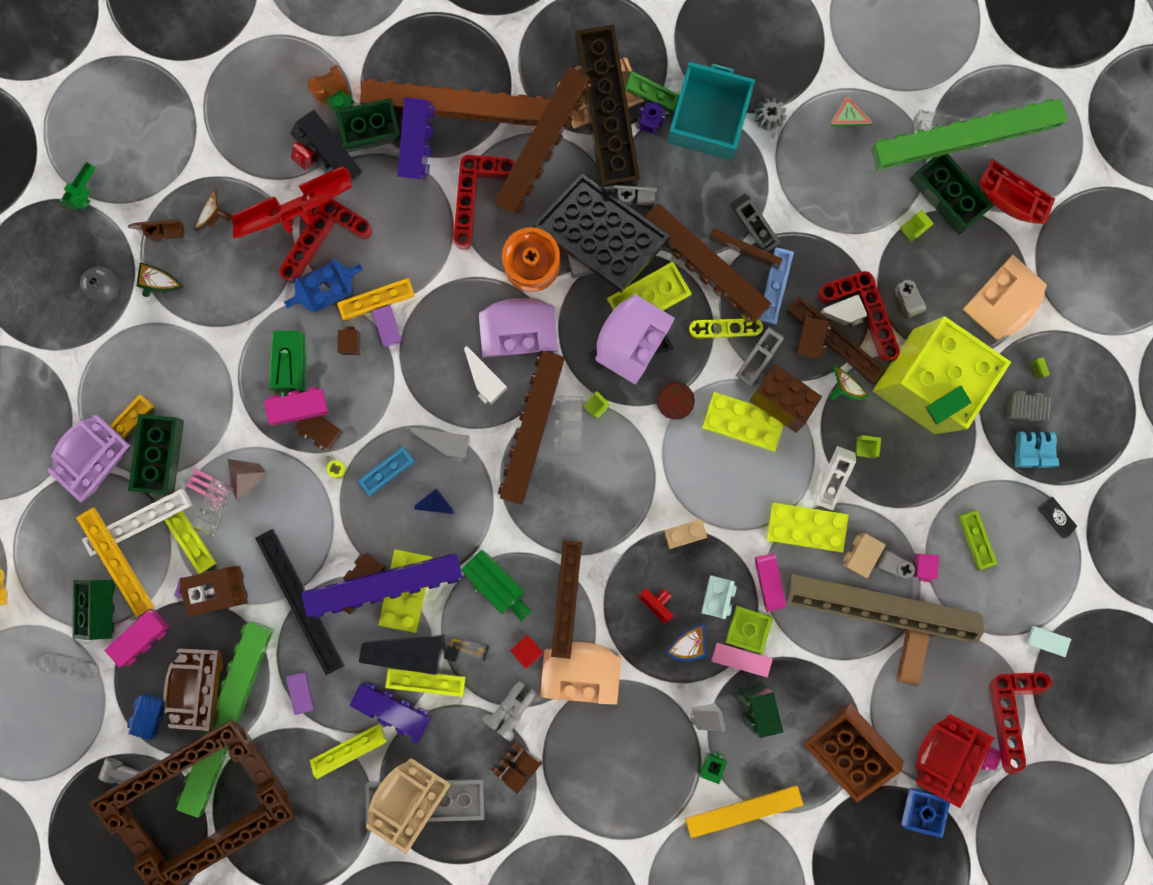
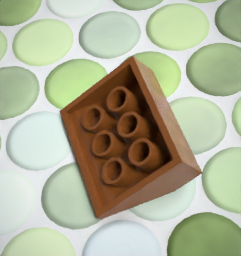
(854, 753)

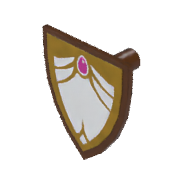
(211, 212)

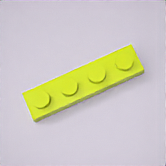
(190, 542)
(427, 683)
(348, 751)

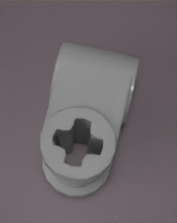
(910, 301)
(892, 565)

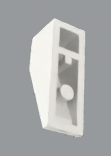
(486, 381)
(835, 477)

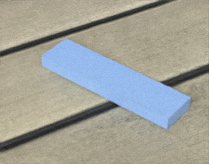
(776, 286)

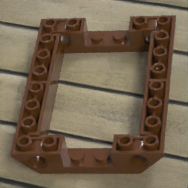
(150, 863)

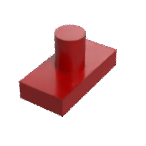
(657, 603)

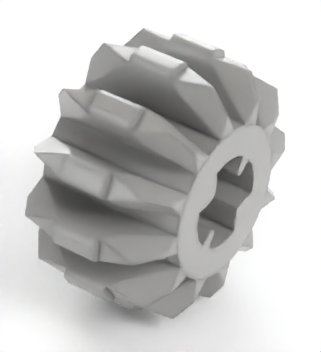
(773, 120)

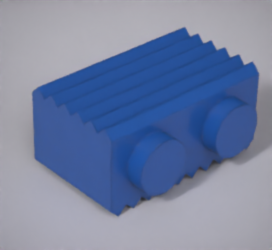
(146, 717)

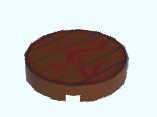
(675, 400)

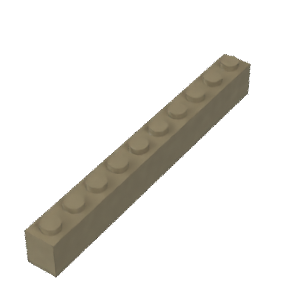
(884, 608)

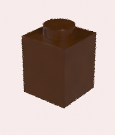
(348, 341)

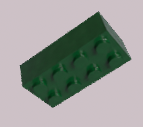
(951, 192)
(156, 454)
(760, 710)

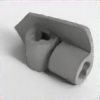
(644, 195)

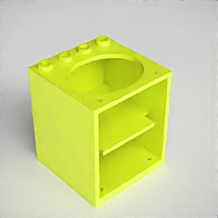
(934, 363)

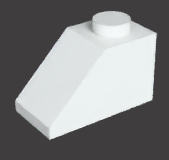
(846, 312)

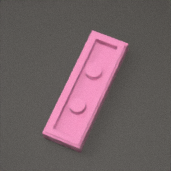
(741, 659)

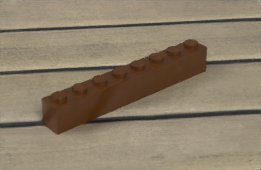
(543, 140)
(709, 266)
(532, 427)

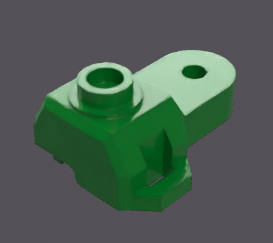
(77, 192)

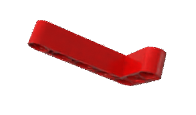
(470, 192)
(319, 235)
(877, 306)
(1011, 714)

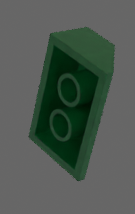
(368, 125)
(93, 609)

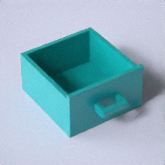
(711, 110)

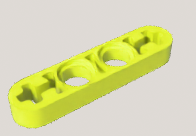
(725, 328)

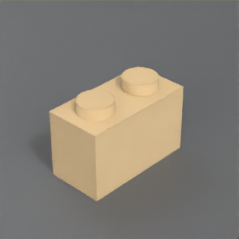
(685, 534)
(863, 555)

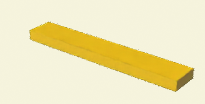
(115, 562)
(744, 811)

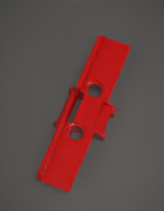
(272, 212)

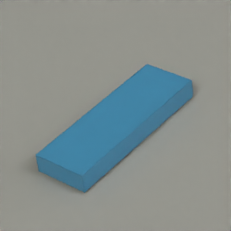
(386, 471)

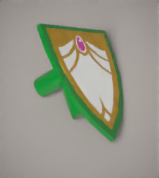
(847, 386)

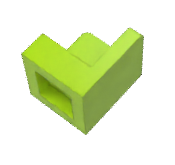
(916, 225)
(596, 405)
(868, 446)

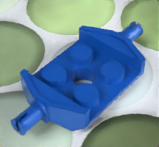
(308, 287)

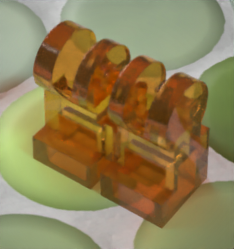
(327, 85)

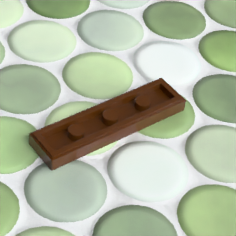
(745, 249)

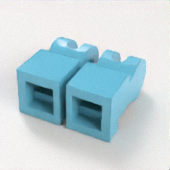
(1043, 457)

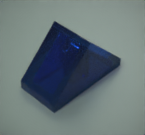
(435, 503)

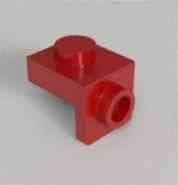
(302, 156)

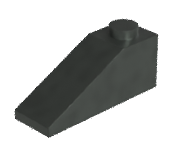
(755, 222)

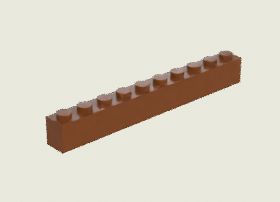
(460, 103)

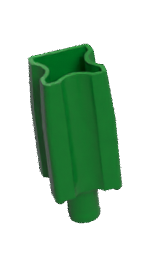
(287, 362)
(495, 584)

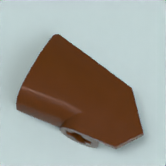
(164, 228)

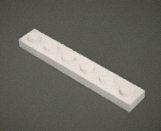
(145, 518)

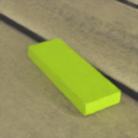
(977, 540)

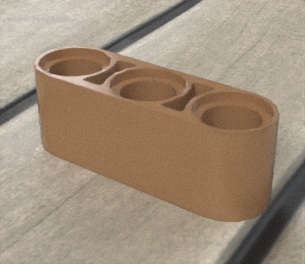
(912, 657)

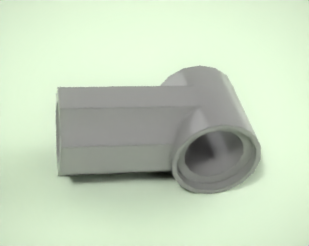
(114, 771)

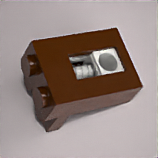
(227, 587)

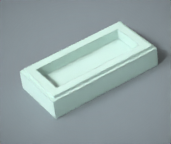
(1048, 641)

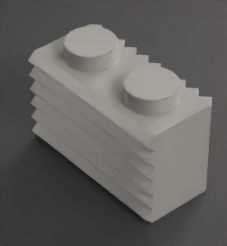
(1027, 407)

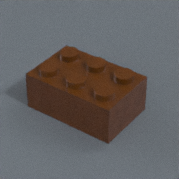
(785, 398)

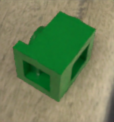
(713, 774)

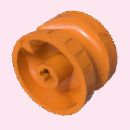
(521, 249)

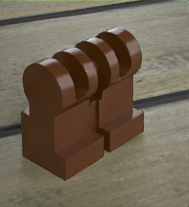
(526, 766)

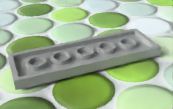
(460, 803)

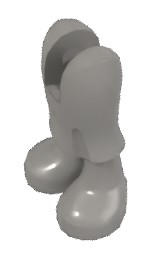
(514, 707)

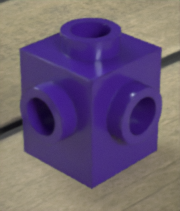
(651, 117)

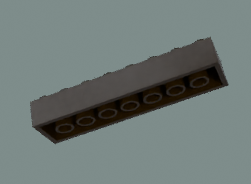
(607, 106)

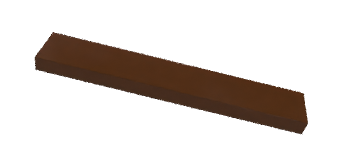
(840, 343)
(566, 599)

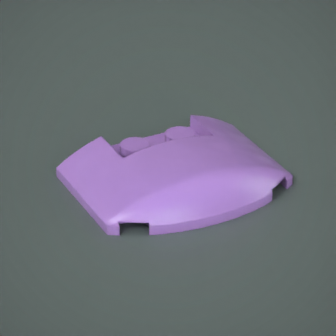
(517, 328)
(632, 337)
(87, 456)

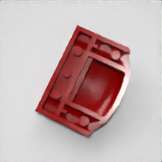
(1015, 194)
(952, 758)

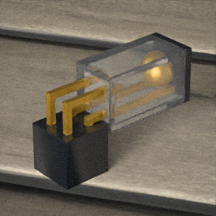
(469, 648)

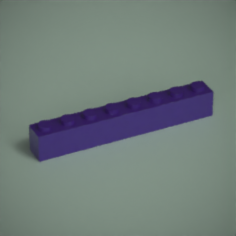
(380, 585)

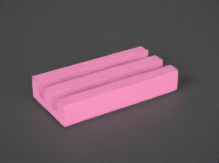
(193, 478)

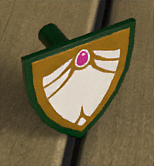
(156, 280)

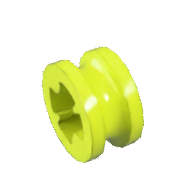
(333, 474)

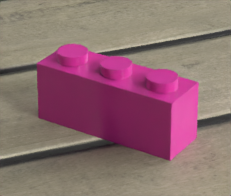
(296, 406)
(137, 639)

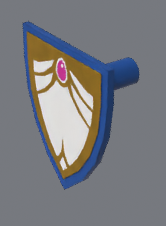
(689, 645)

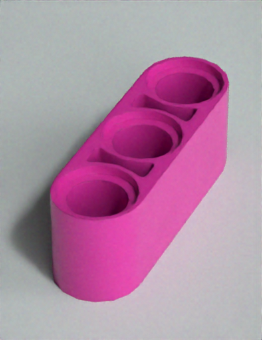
(770, 582)

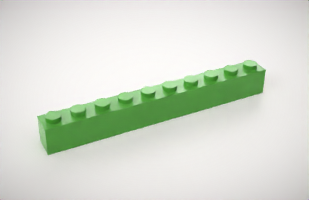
(968, 134)
(230, 704)

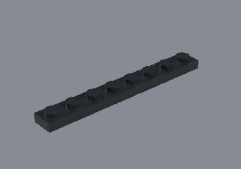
(292, 589)

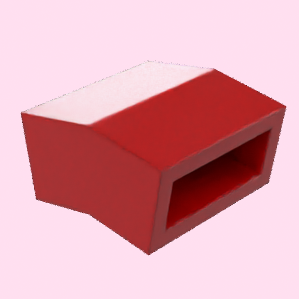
(526, 651)

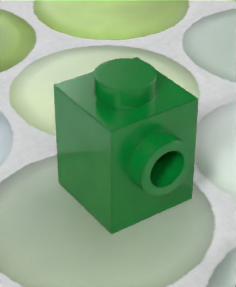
(339, 101)

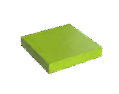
(749, 629)

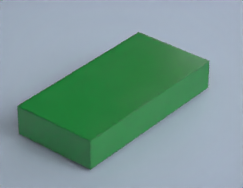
(948, 404)

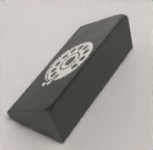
(1057, 517)

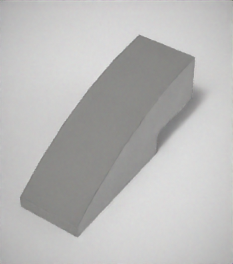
(760, 356)

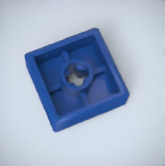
(931, 823)

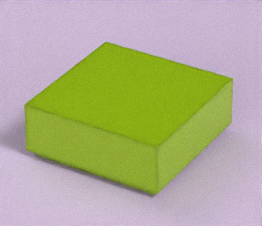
(1039, 368)

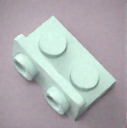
(718, 597)

